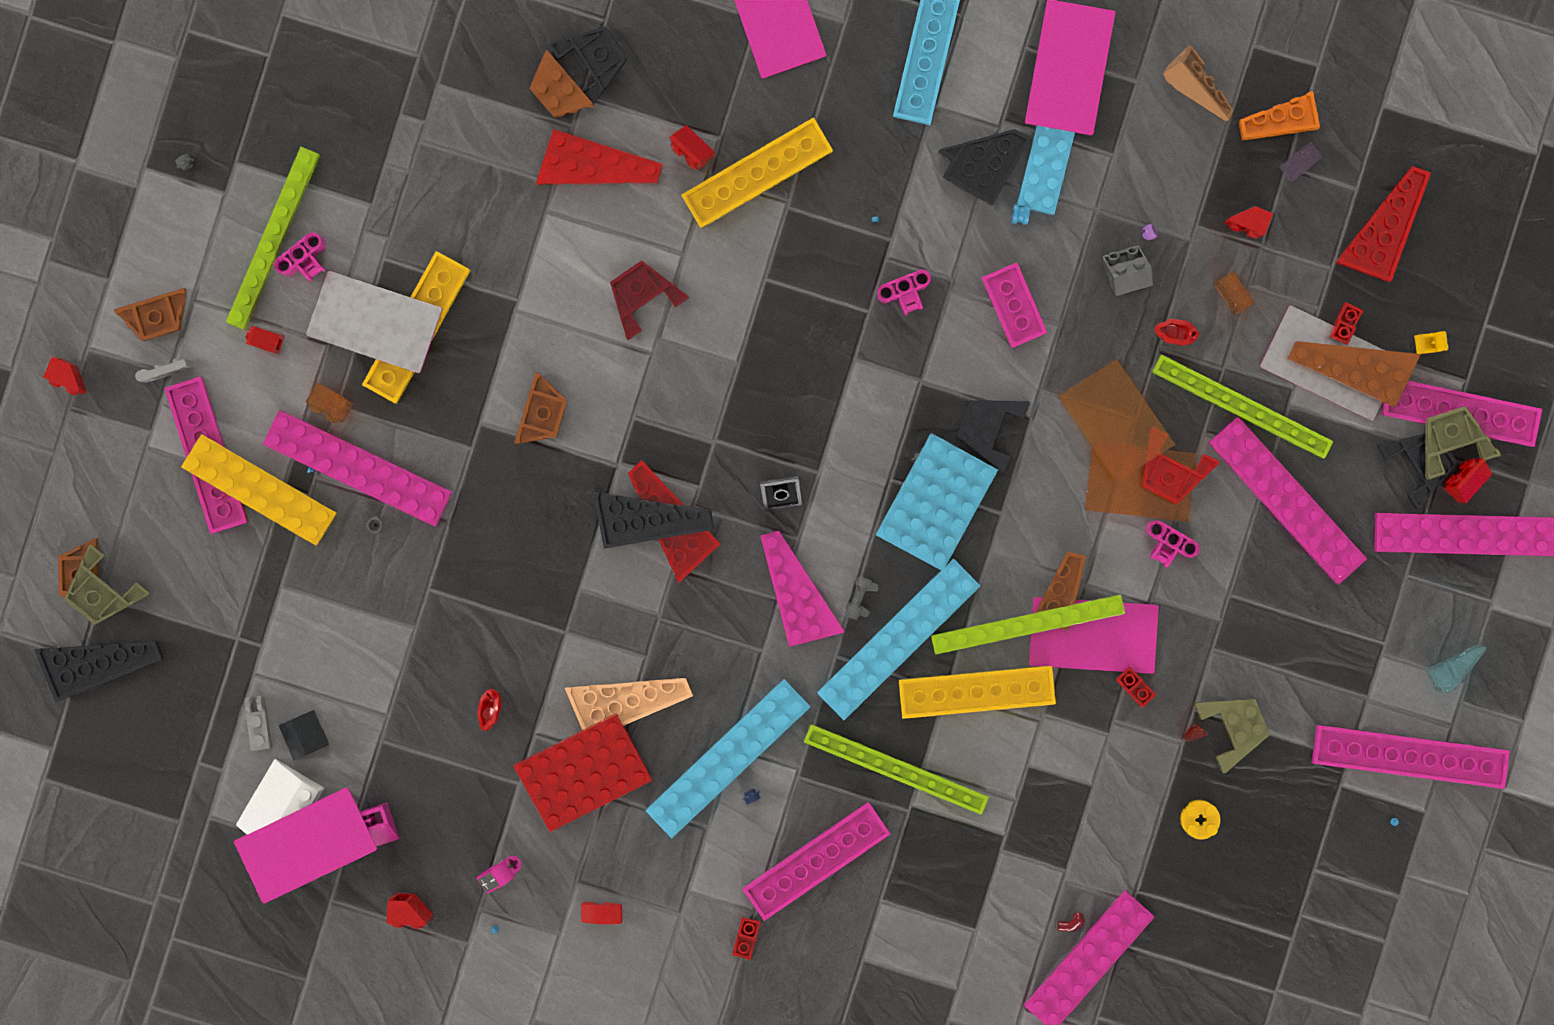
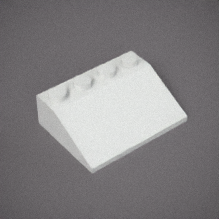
(277, 796)

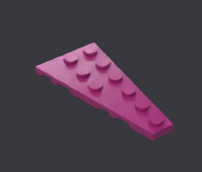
(800, 604)

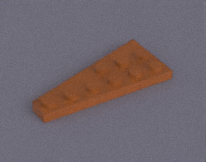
(1368, 371)

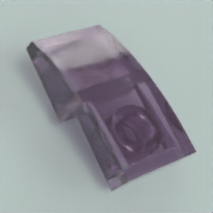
(1301, 161)

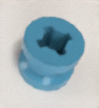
(1020, 214)

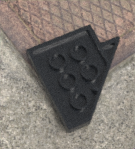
(985, 163)

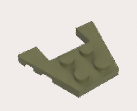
(1449, 432)
(93, 596)
(1243, 724)

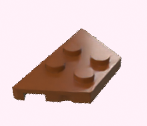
(557, 89)
(155, 315)
(541, 413)
(69, 563)

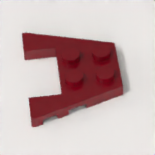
(637, 288)

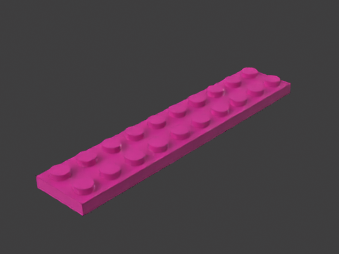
(357, 468)
(1287, 500)
(1464, 534)
(1410, 756)

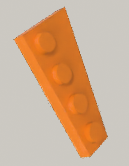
(1288, 118)

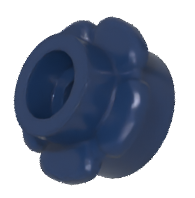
(751, 796)

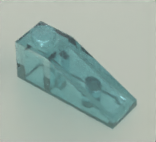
(1454, 669)

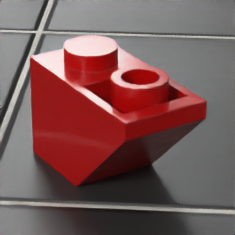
(1252, 221)
(264, 339)
(64, 374)

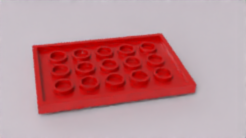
(583, 772)

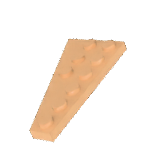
(626, 699)

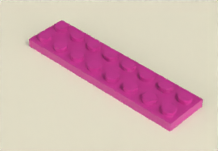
(194, 417)
(1496, 417)
(816, 861)
(1089, 960)

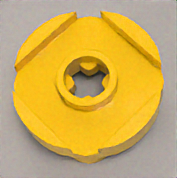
(1208, 827)

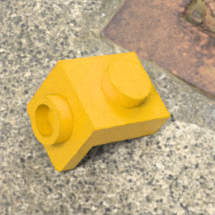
(1431, 342)

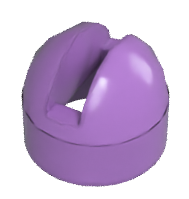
(1149, 232)

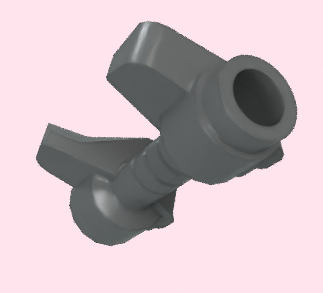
(854, 608)

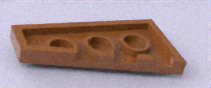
(1064, 584)

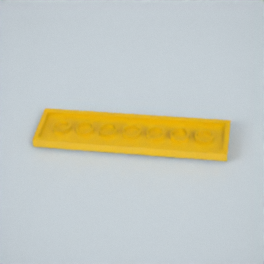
(757, 173)
(436, 287)
(259, 490)
(977, 691)

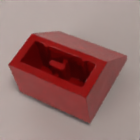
(691, 147)
(1467, 479)
(407, 910)

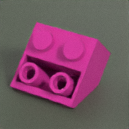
(380, 824)

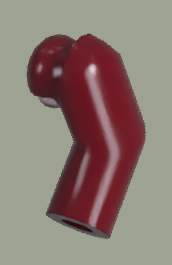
(1073, 925)

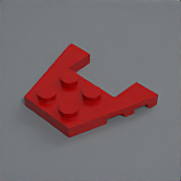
(1173, 479)

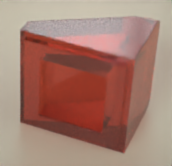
(1194, 732)

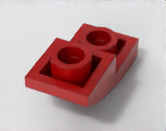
(1345, 323)
(1135, 687)
(604, 913)
(746, 938)

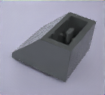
(1128, 270)

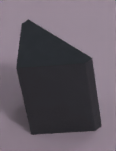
(781, 493)
(303, 735)

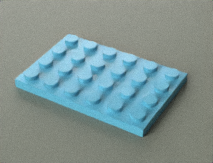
(936, 502)

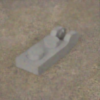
(163, 370)
(257, 725)

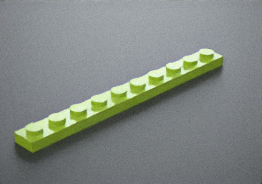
(272, 238)
(1242, 406)
(1028, 624)
(896, 769)

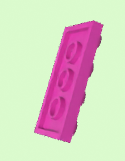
(1014, 305)

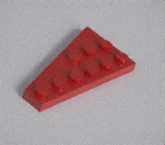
(587, 162)
(1383, 237)
(682, 551)

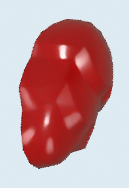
(1177, 332)
(488, 709)

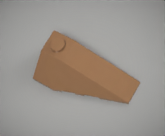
(1191, 79)

